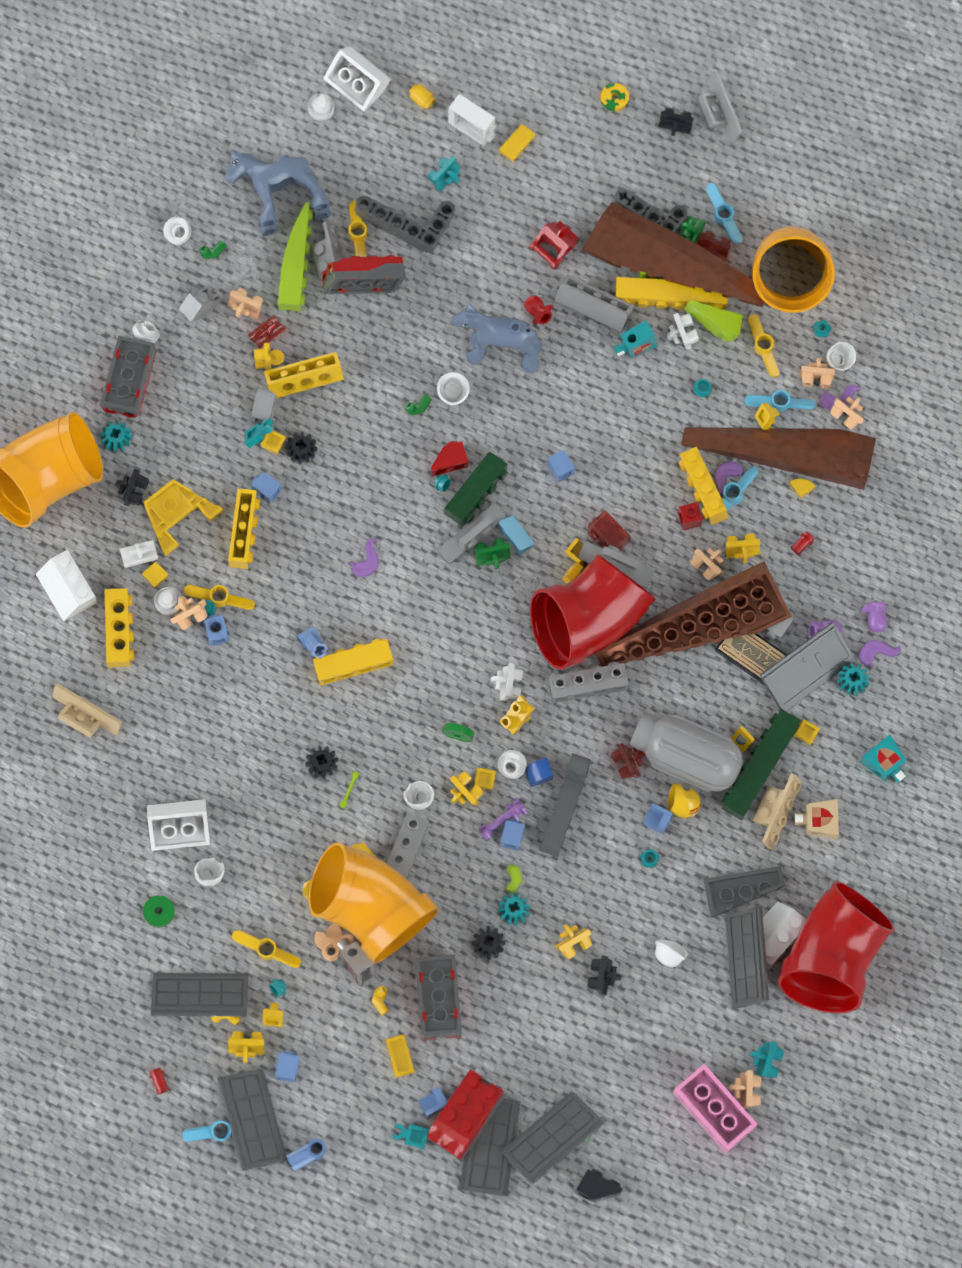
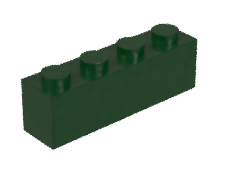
(475, 489)

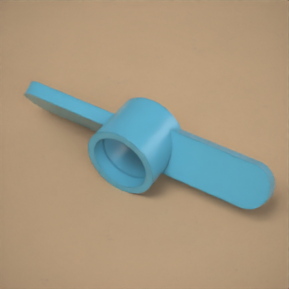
(720, 205)
(757, 400)
(741, 485)
(205, 1132)

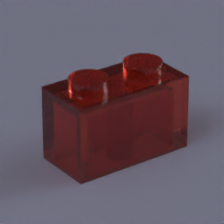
(608, 531)

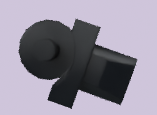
(676, 122)
(130, 495)
(606, 976)

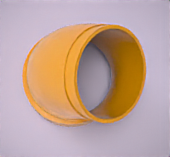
(813, 244)
(47, 467)
(368, 900)

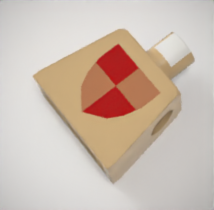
(820, 819)

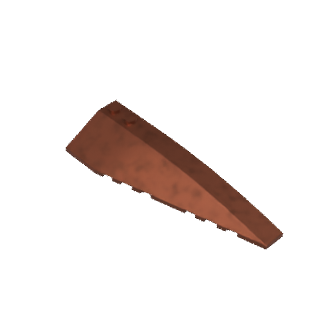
(645, 246)
(816, 453)
(724, 611)

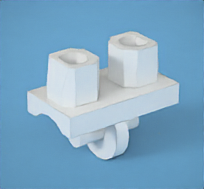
(683, 322)
(138, 554)
(504, 682)

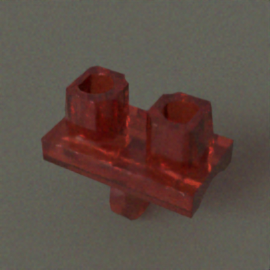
(718, 248)
(266, 332)
(631, 768)

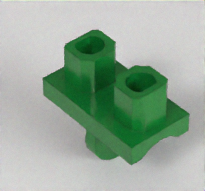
(692, 228)
(494, 554)

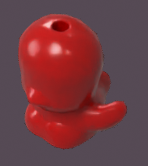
(536, 308)

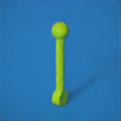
(343, 804)

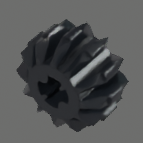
(294, 445)
(314, 765)
(496, 943)

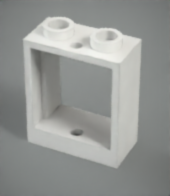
(472, 120)

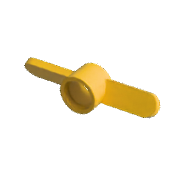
(356, 222)
(759, 334)
(207, 594)
(255, 943)

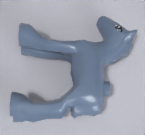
(274, 177)
(499, 333)

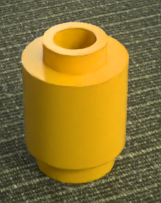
(422, 96)

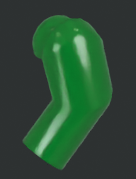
(210, 253)
(419, 408)

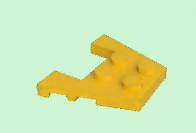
(172, 505)

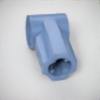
(312, 642)
(304, 1155)

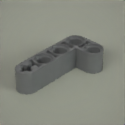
(649, 211)

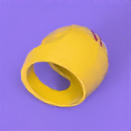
(682, 802)

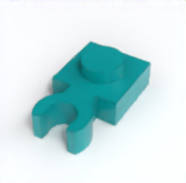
(256, 433)
(414, 1136)

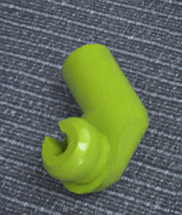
(516, 878)

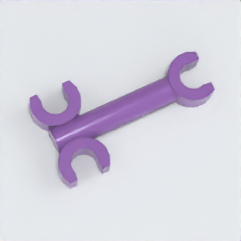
(513, 811)

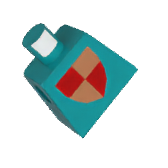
(636, 340)
(885, 760)

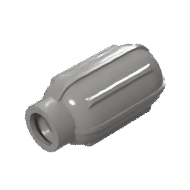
(688, 751)

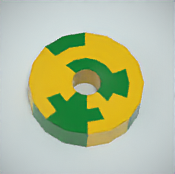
(614, 104)

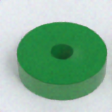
(458, 732)
(162, 919)

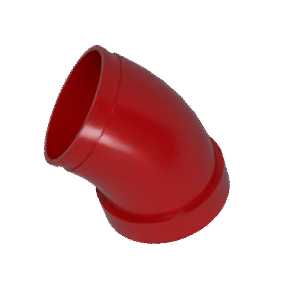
(586, 613)
(835, 951)

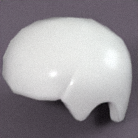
(838, 351)
(425, 795)
(203, 874)

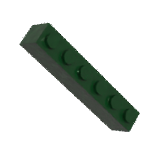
(761, 764)

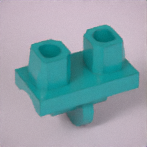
(448, 173)
(764, 1057)

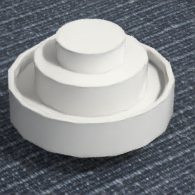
(320, 107)
(175, 228)
(145, 331)
(166, 600)
(512, 764)

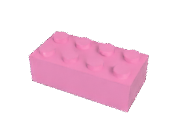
(714, 1108)

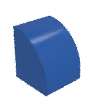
(539, 772)

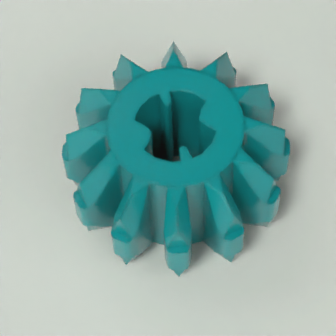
(110, 441)
(861, 679)
(510, 903)

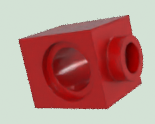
(690, 516)

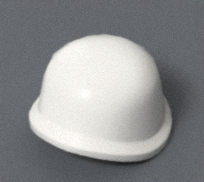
(453, 388)
(670, 953)

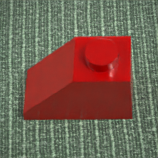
(450, 459)

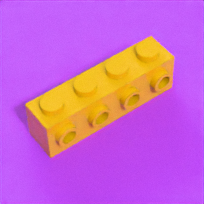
(704, 487)
(242, 530)

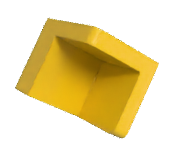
(574, 550)

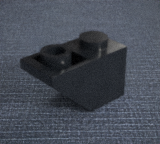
(596, 1188)

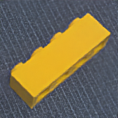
(353, 661)

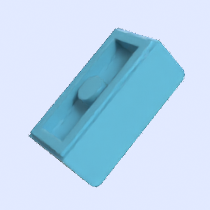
(515, 534)

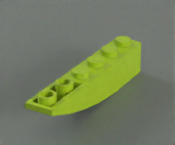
(295, 263)

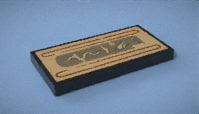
(750, 654)

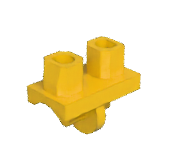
(265, 358)
(742, 549)
(517, 715)
(461, 782)
(581, 937)
(246, 1047)

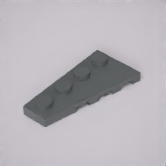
(738, 889)

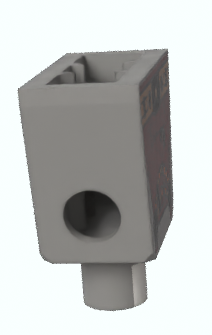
(356, 961)

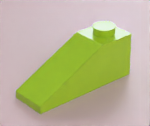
(716, 320)

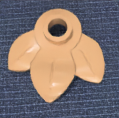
(330, 940)

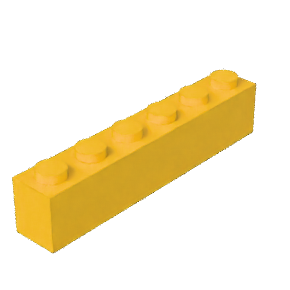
(664, 294)

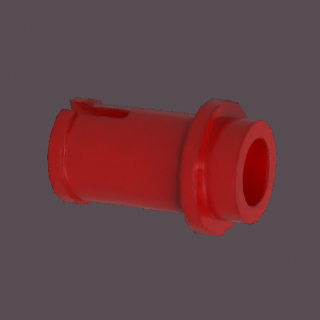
(805, 539)
(159, 1080)

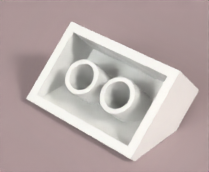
(356, 78)
(66, 586)
(178, 825)
(780, 931)

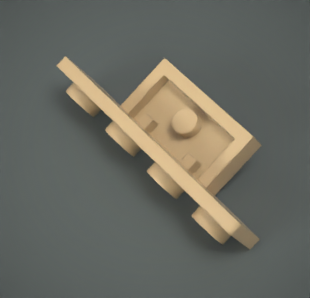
(83, 714)
(775, 809)

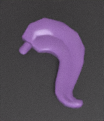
(827, 399)
(726, 470)
(370, 565)
(872, 647)

